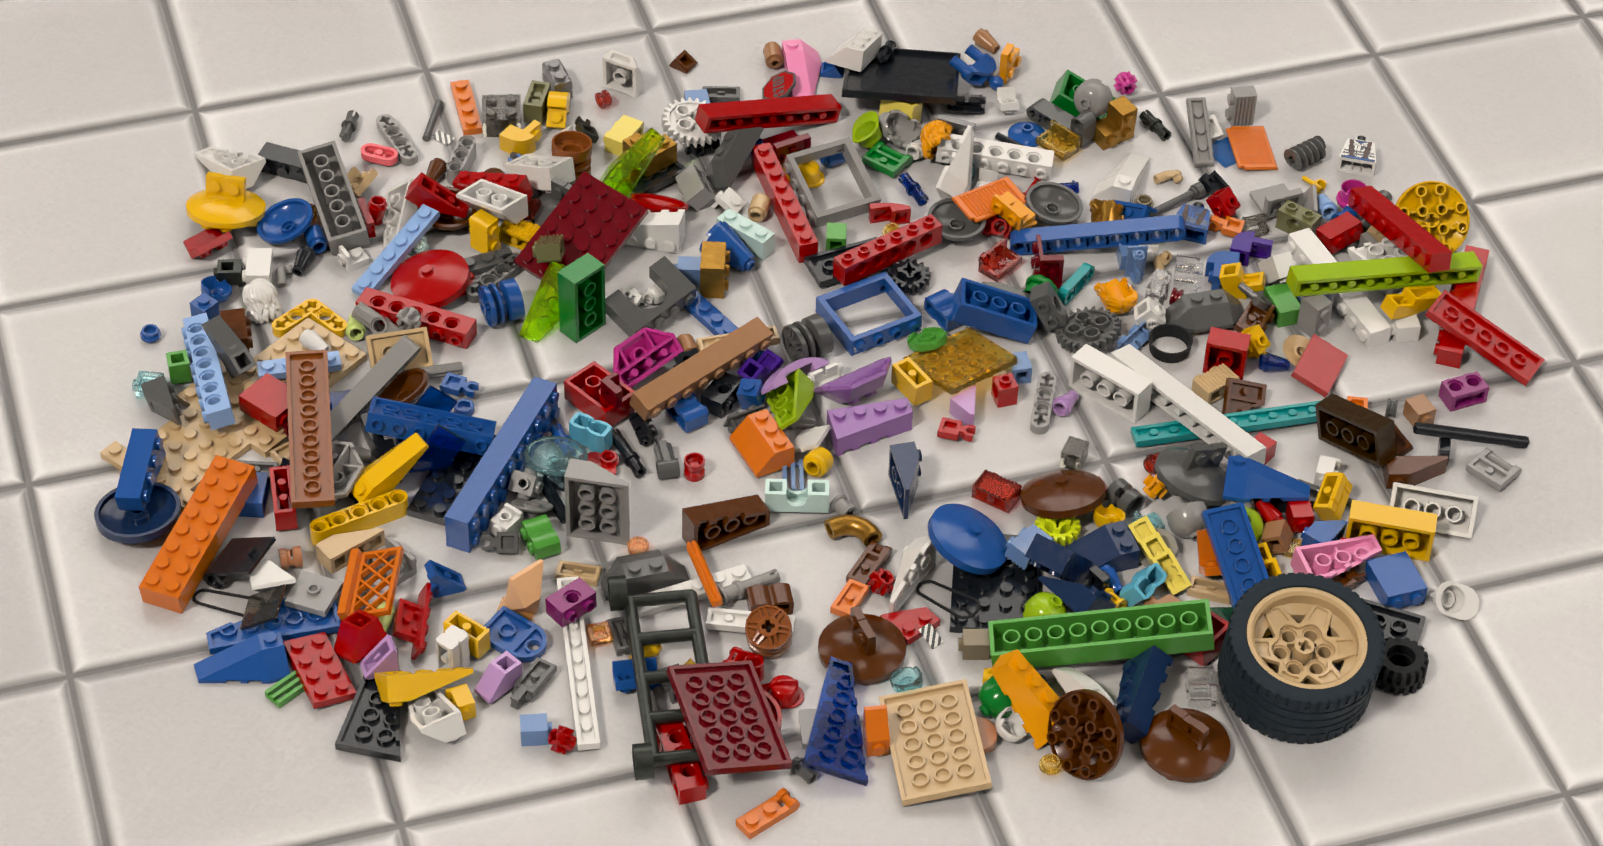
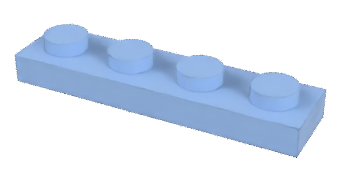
(277, 367)

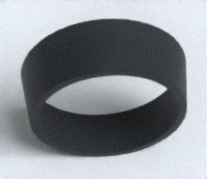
(1170, 330)

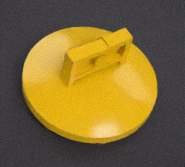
(225, 204)
(1438, 210)

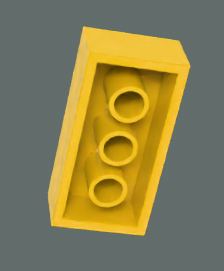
(1394, 528)

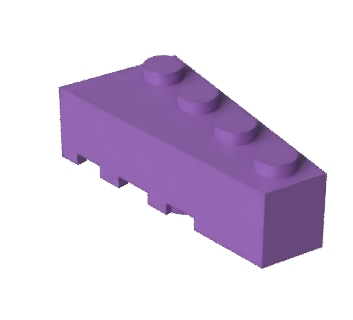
(868, 423)

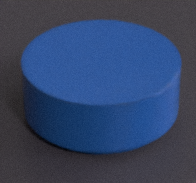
(464, 407)

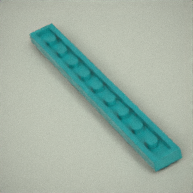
(1247, 420)

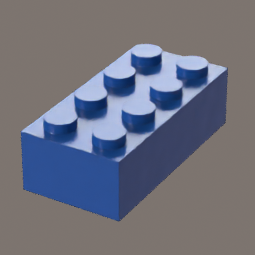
(994, 310)

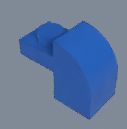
(1214, 264)

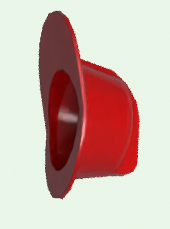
(785, 691)

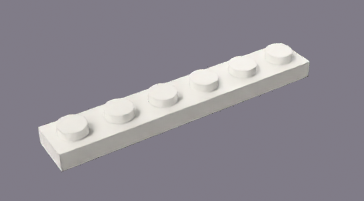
(721, 578)

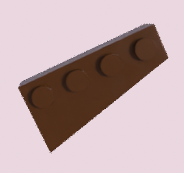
(723, 520)

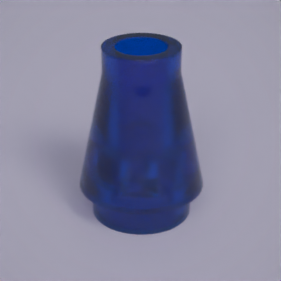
(1270, 362)

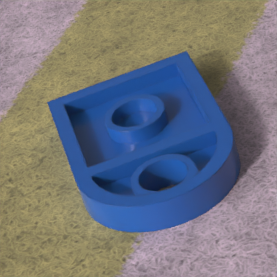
(515, 634)

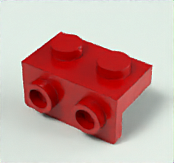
(205, 241)

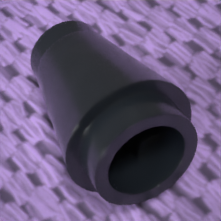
(304, 258)

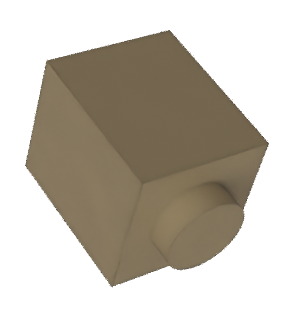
(974, 644)

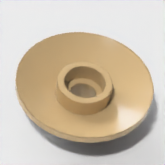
(1294, 347)

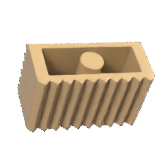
(1212, 384)

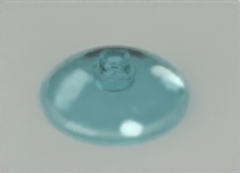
(552, 455)

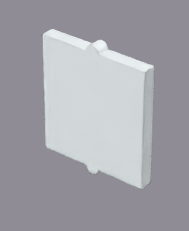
(810, 438)

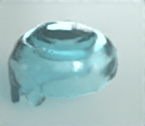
(907, 679)

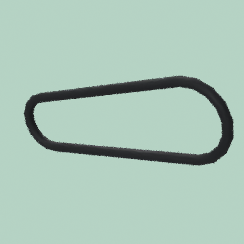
(952, 590)
(215, 607)

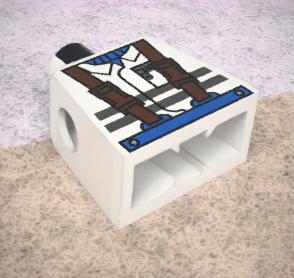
(1358, 157)

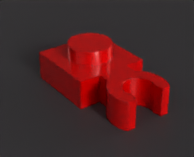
(953, 429)

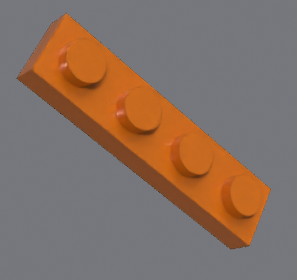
(466, 107)

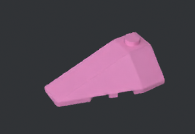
(805, 63)
(1334, 556)

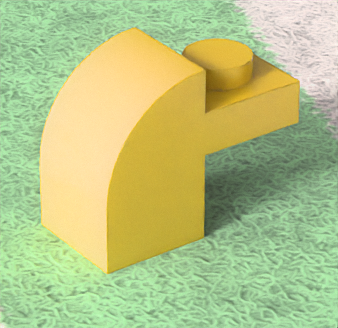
(558, 107)
(520, 141)
(1233, 274)

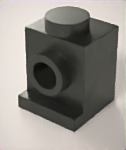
(230, 270)

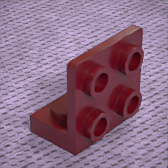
(788, 143)
(1047, 265)

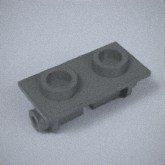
(735, 418)

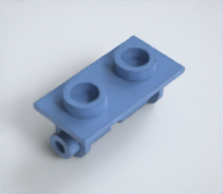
(1136, 263)
(1136, 334)

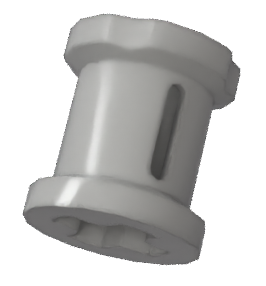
(841, 505)

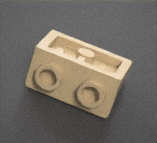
(360, 180)

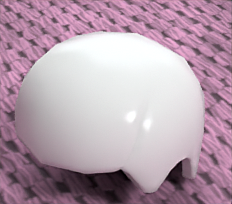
(1010, 728)

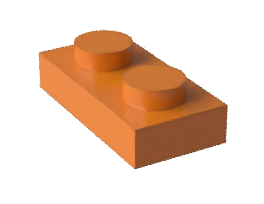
(849, 597)

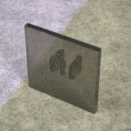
(263, 607)

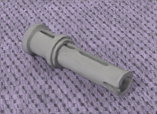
(738, 588)

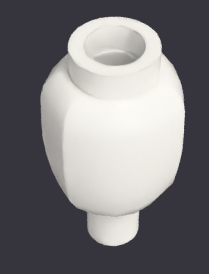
(654, 295)

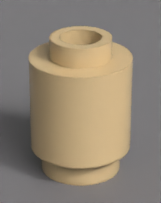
(759, 207)

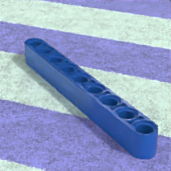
(1100, 234)

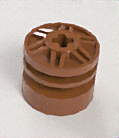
(574, 145)
(768, 644)

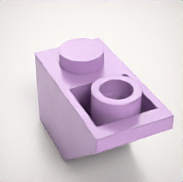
(499, 677)

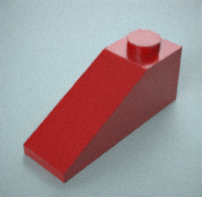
(431, 193)

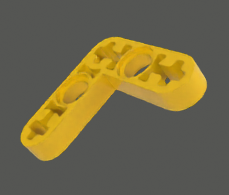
(315, 311)

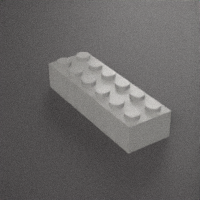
(333, 197)

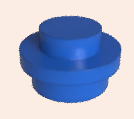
(150, 333)

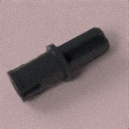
(886, 51)

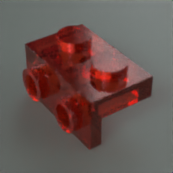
(998, 261)

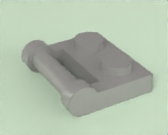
(1493, 469)

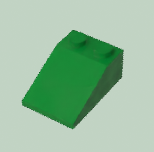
(1064, 93)

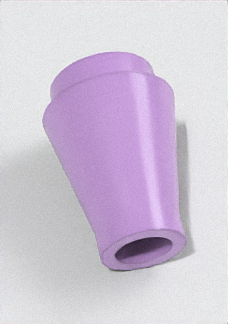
(1063, 404)

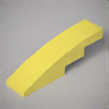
(1157, 552)

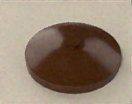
(1063, 494)

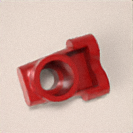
(995, 225)

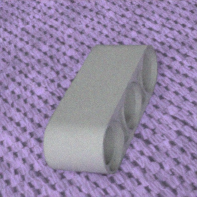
(461, 157)

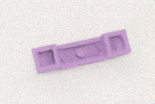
(805, 365)

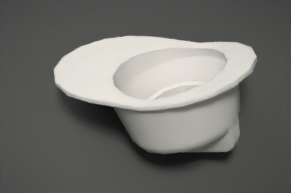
(1456, 600)

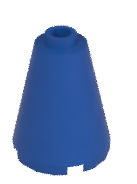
(740, 256)

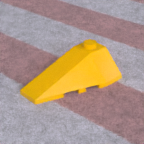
(389, 469)

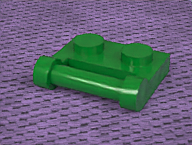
(886, 159)

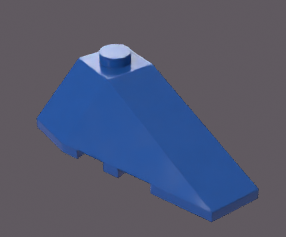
(1252, 480)

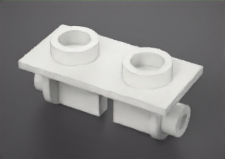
(830, 373)

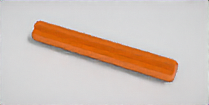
(704, 573)

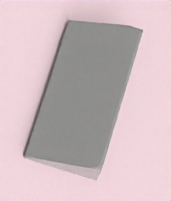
(1310, 199)

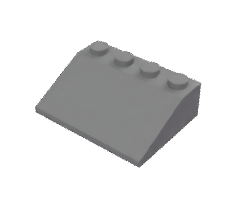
(596, 503)

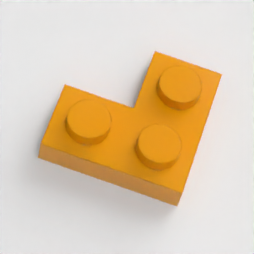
(1009, 61)

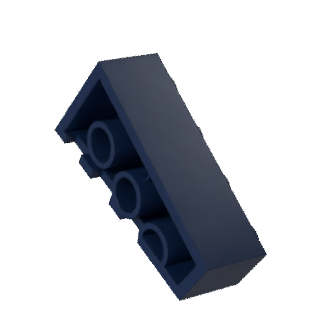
(1140, 691)

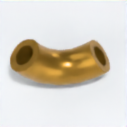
(852, 526)

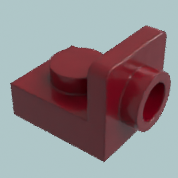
(611, 390)

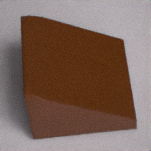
(683, 62)

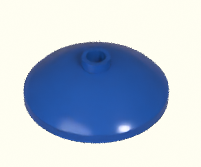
(285, 221)

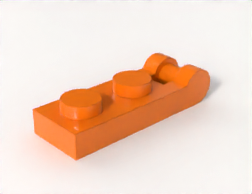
(767, 813)

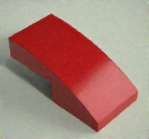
(890, 212)

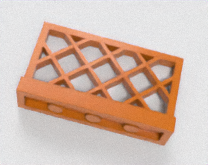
(354, 581)

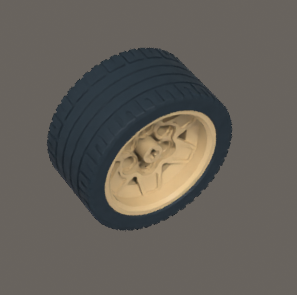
(1317, 622)

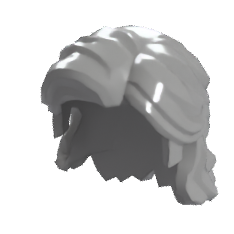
(898, 129)

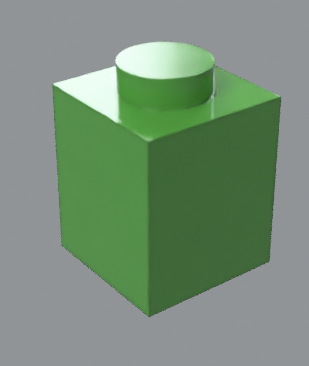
(835, 235)
(178, 367)

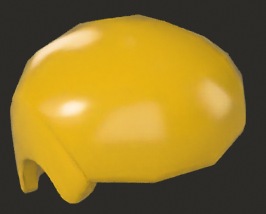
(1107, 515)

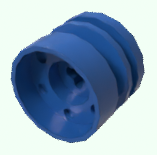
(500, 302)

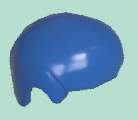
(218, 290)

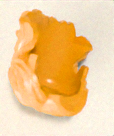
(932, 135)
(1116, 295)

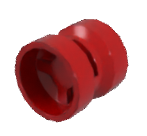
(694, 467)

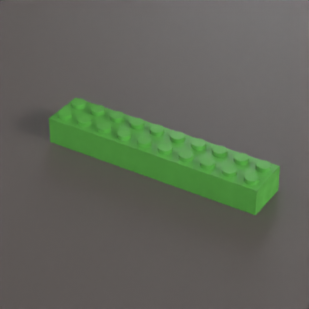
(1105, 633)

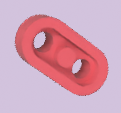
(379, 154)

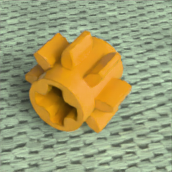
(1154, 487)

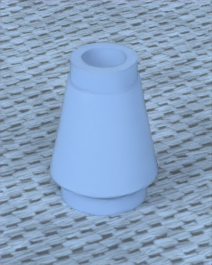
(1326, 207)

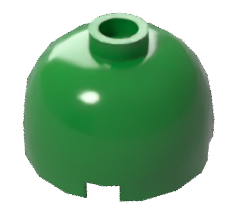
(993, 699)

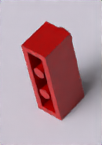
(281, 493)

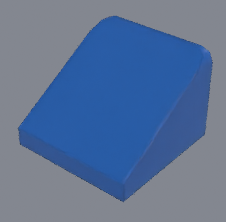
(831, 71)

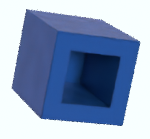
(203, 304)
(749, 393)

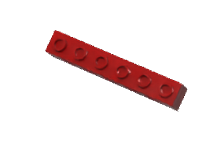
(887, 249)
(440, 323)

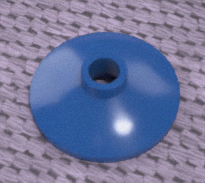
(1025, 133)

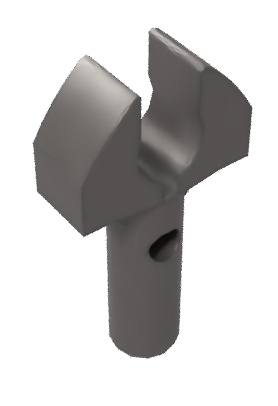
(1259, 301)

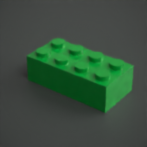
(582, 297)

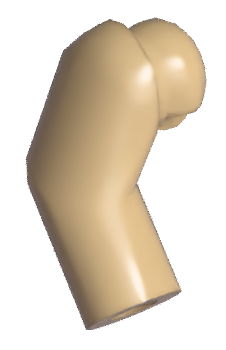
(1167, 175)

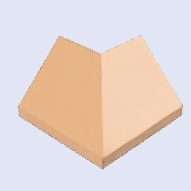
(525, 589)

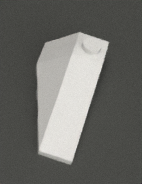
(436, 717)

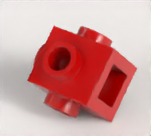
(1223, 203)

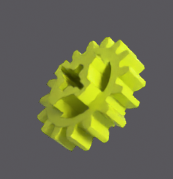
(1065, 533)

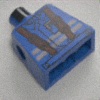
(1196, 222)

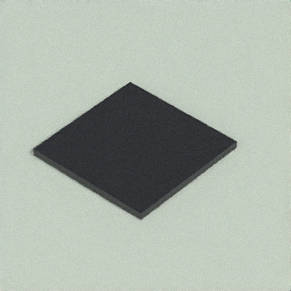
(906, 77)

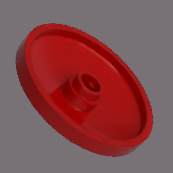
(431, 277)

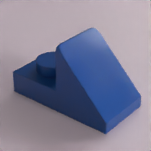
(443, 580)

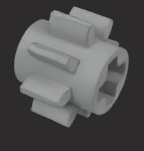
(408, 318)

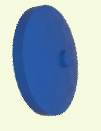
(967, 538)

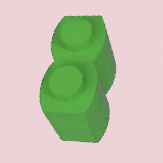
(540, 537)

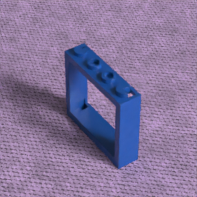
(859, 291)

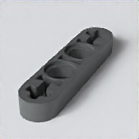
(492, 276)

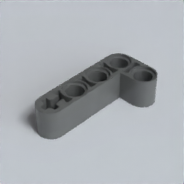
(1044, 111)

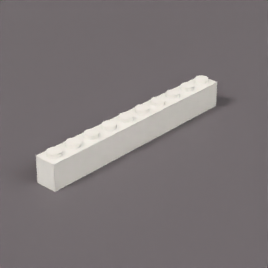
(1190, 408)

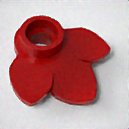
(607, 459)

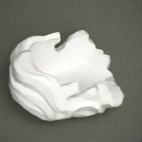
(261, 301)

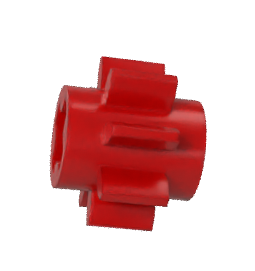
(881, 582)
(562, 739)

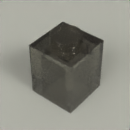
(1074, 453)

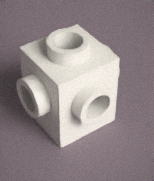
(1150, 312)

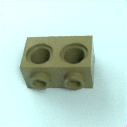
(536, 101)

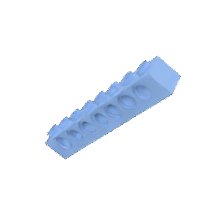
(207, 374)

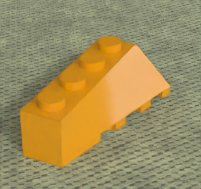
(1027, 692)

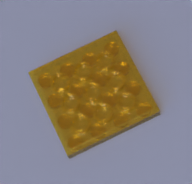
(963, 361)

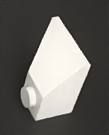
(269, 575)

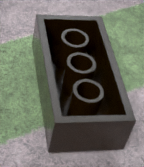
(1356, 429)

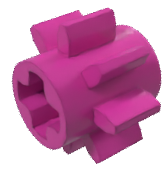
(1125, 83)

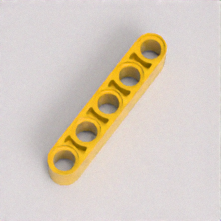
(361, 516)

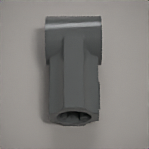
(666, 463)

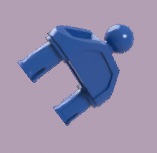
(980, 71)

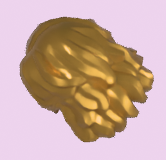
(1105, 210)

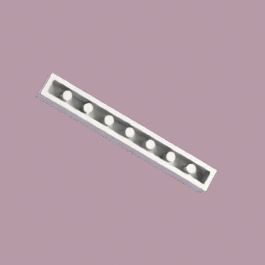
(1352, 306)

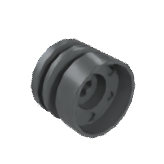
(808, 338)

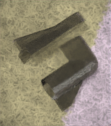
(1257, 220)

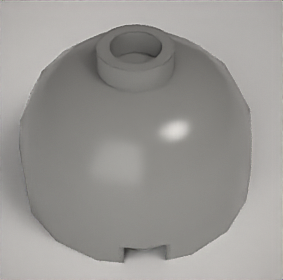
(1092, 96)
(1187, 521)

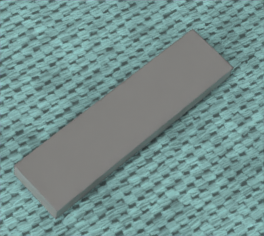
(1200, 132)

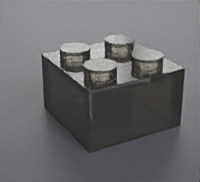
(499, 113)

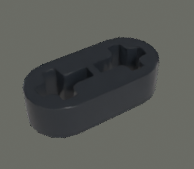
(1444, 447)

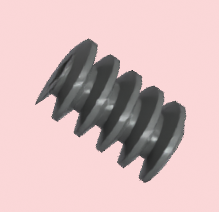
(1305, 153)

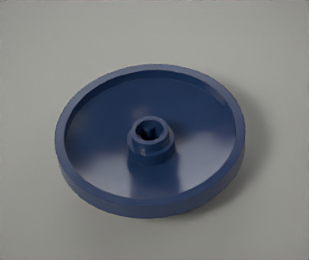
(138, 526)

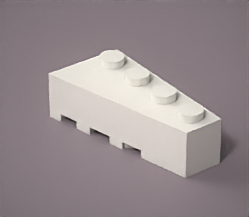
(660, 231)

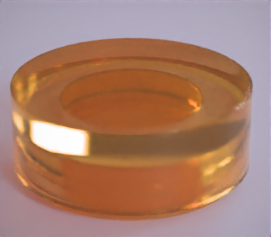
(637, 545)

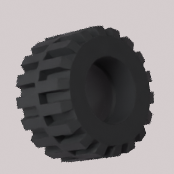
(1411, 669)

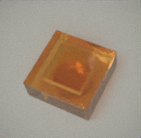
(599, 633)

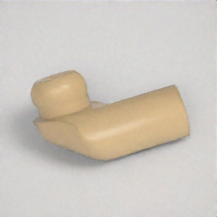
(1162, 260)

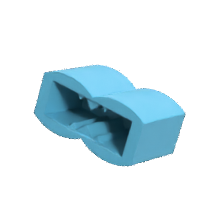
(590, 432)
(1143, 584)

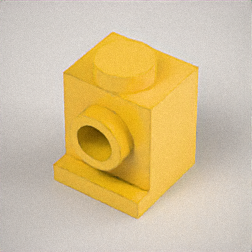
(463, 700)

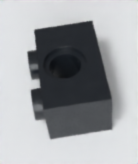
(721, 395)

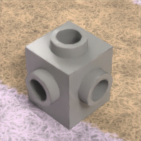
(526, 483)

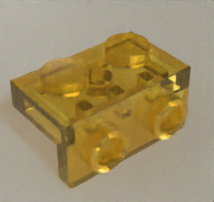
(1060, 140)

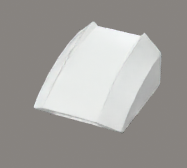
(622, 73)

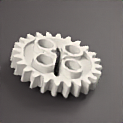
(680, 123)

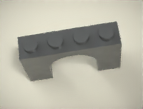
(671, 281)

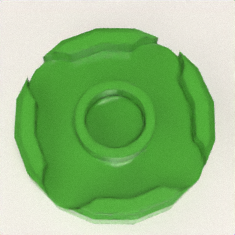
(927, 340)

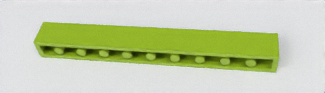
(1378, 275)

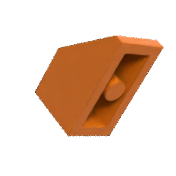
(876, 730)

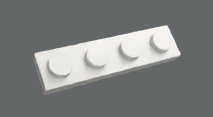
(732, 620)

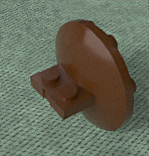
(867, 642)
(1086, 734)
(1185, 745)

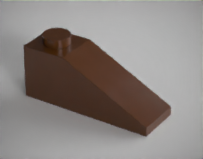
(1413, 469)

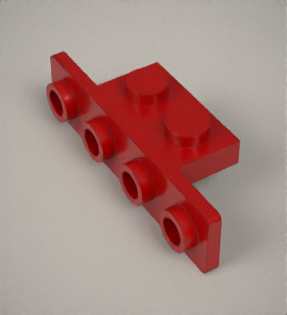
(411, 621)

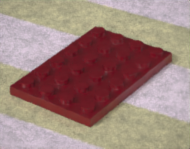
(591, 220)
(728, 717)

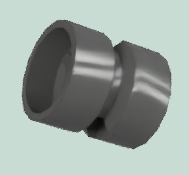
(1125, 497)

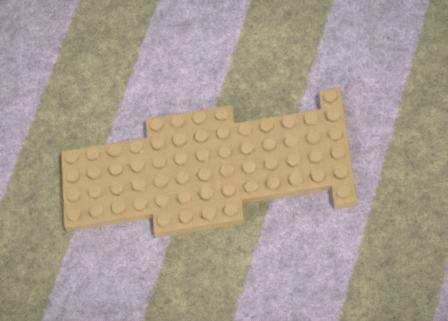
(194, 445)

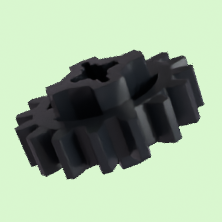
(910, 275)

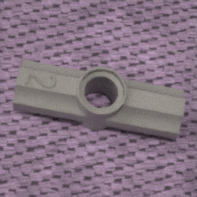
(370, 319)

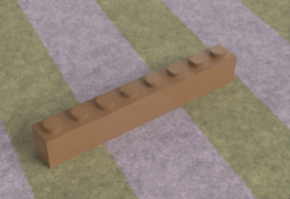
(701, 369)

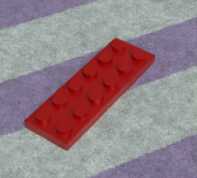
(1484, 337)

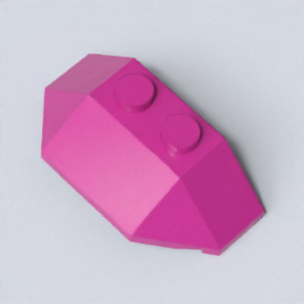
(644, 354)

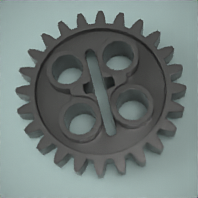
(1089, 327)

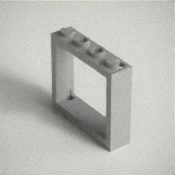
(857, 169)

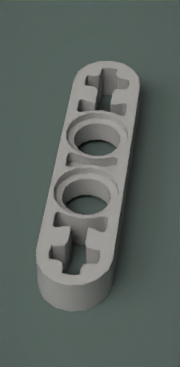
(412, 156)
(1040, 402)

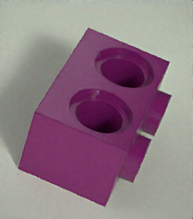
(1463, 391)

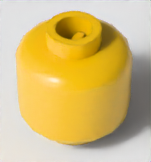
(818, 462)

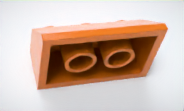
(762, 444)

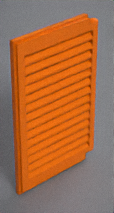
(1251, 148)
(977, 202)

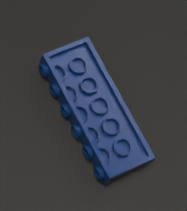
(404, 419)

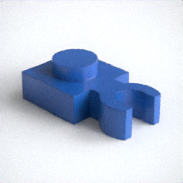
(458, 384)

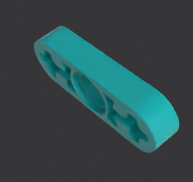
(1076, 283)

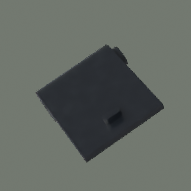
(237, 558)

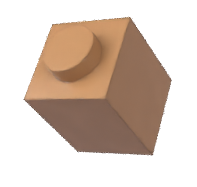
(1419, 410)
(1277, 536)

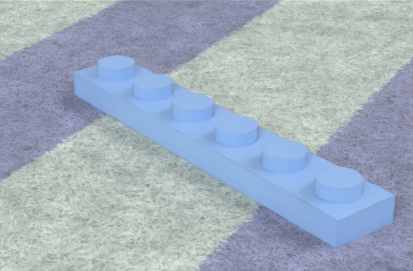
(397, 249)

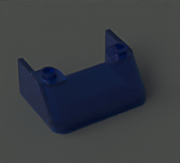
(441, 442)

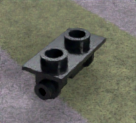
(974, 104)
(646, 433)

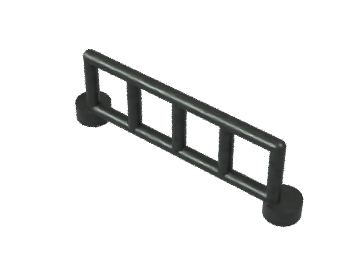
(647, 754)

